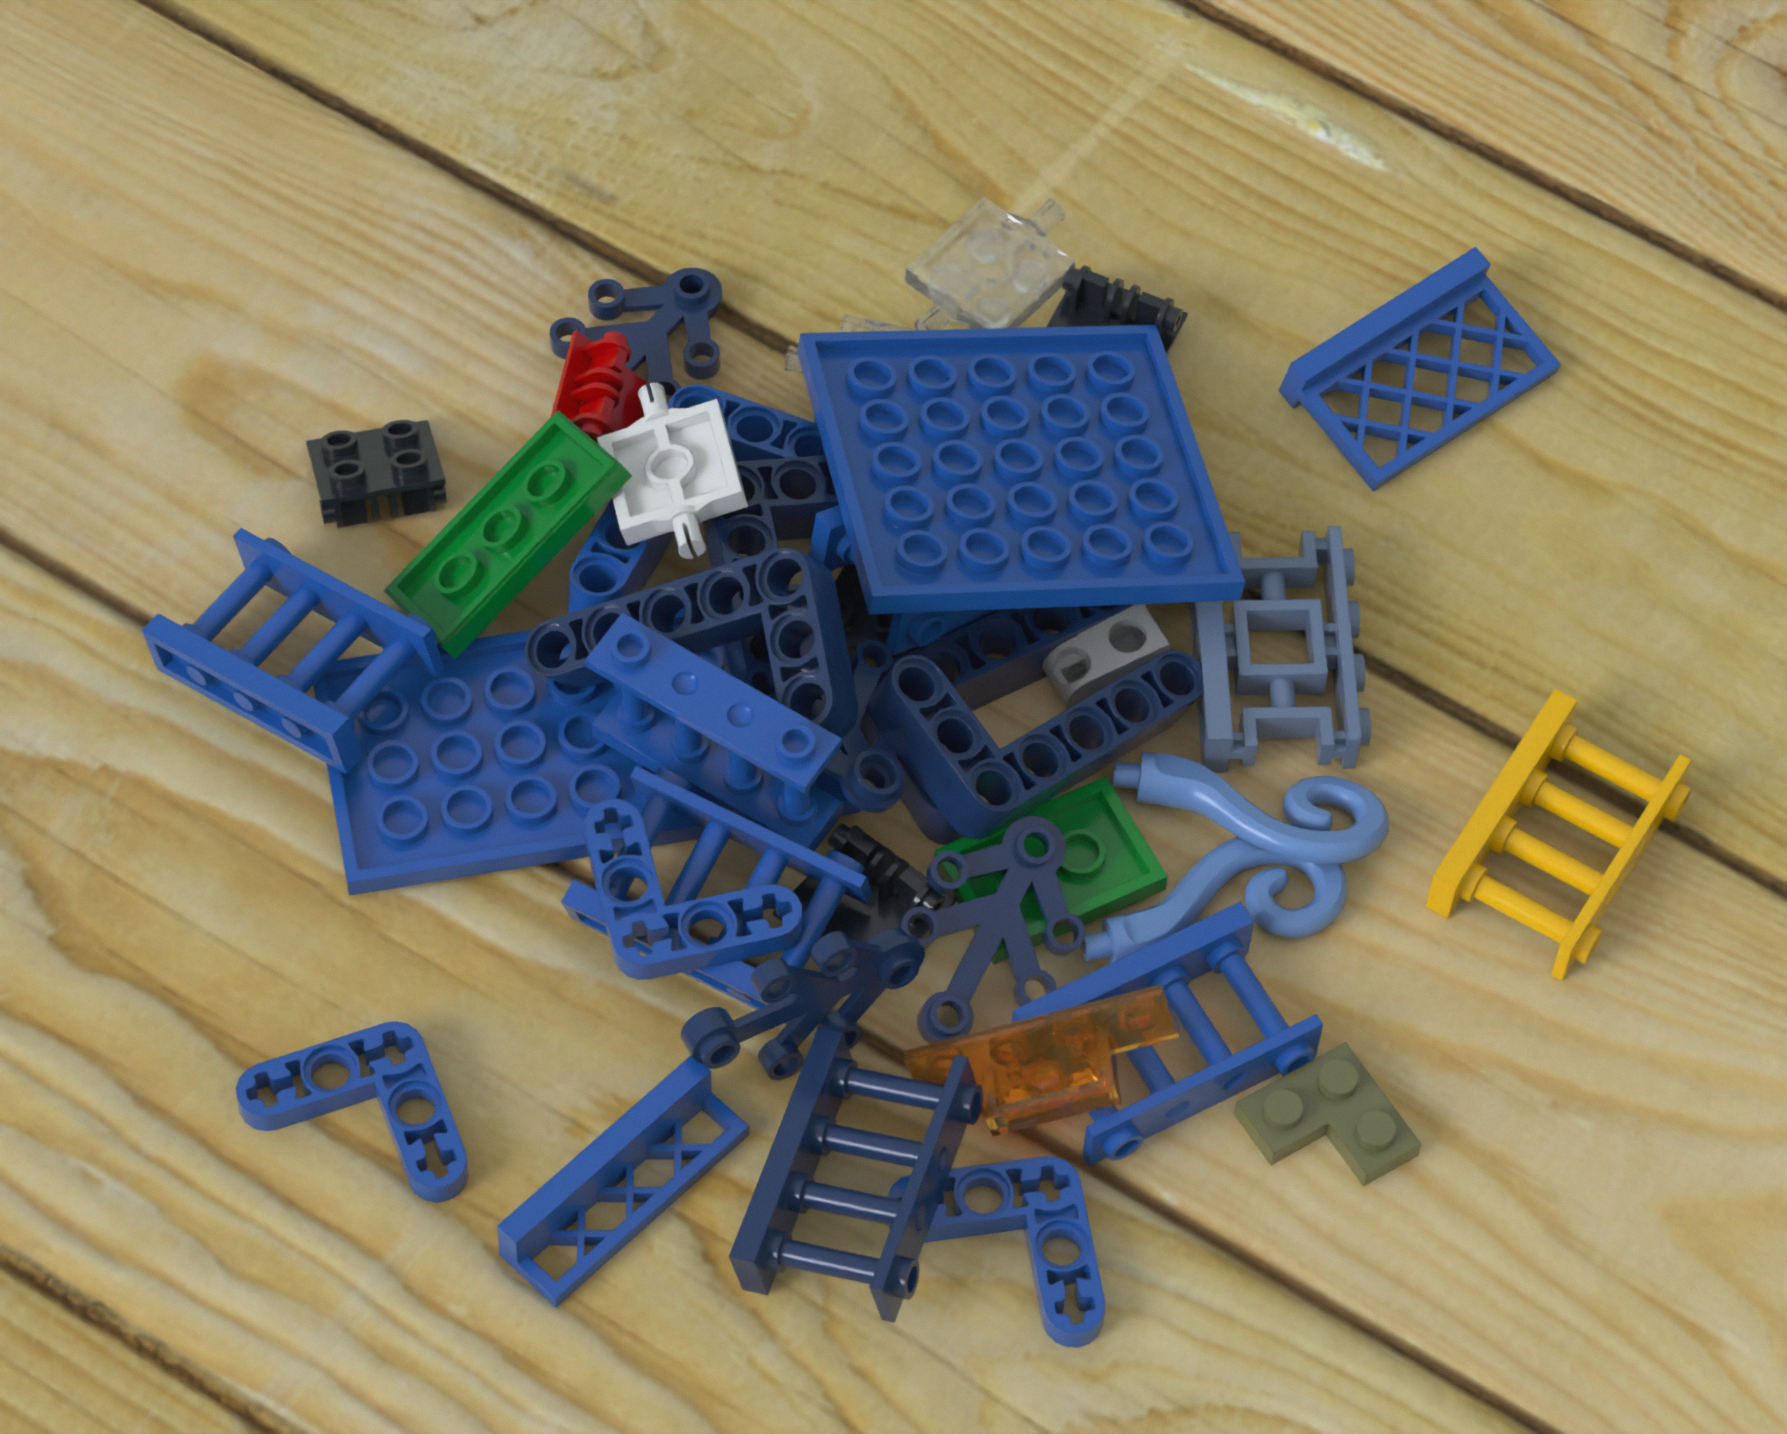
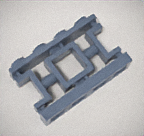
(1329, 647)

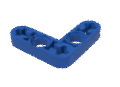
(653, 919)
(387, 1083)
(1041, 1222)

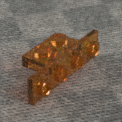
(1052, 1061)

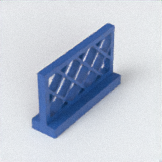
(1400, 323)

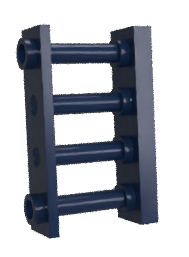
(811, 1131)

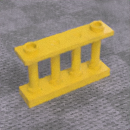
(1525, 783)

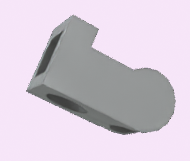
(1104, 654)

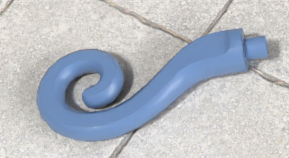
(1309, 838)
(1189, 898)

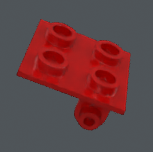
(598, 387)

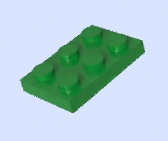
(1103, 865)

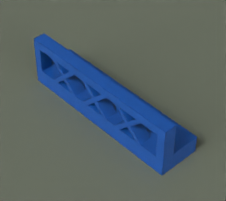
(603, 1165)

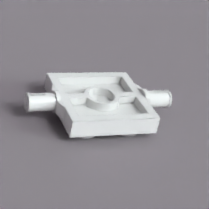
(678, 470)

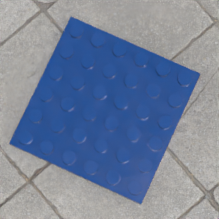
(1016, 469)

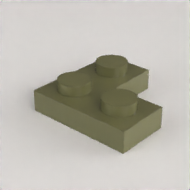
(1335, 1100)

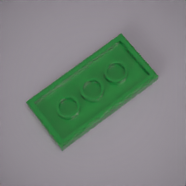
(508, 533)

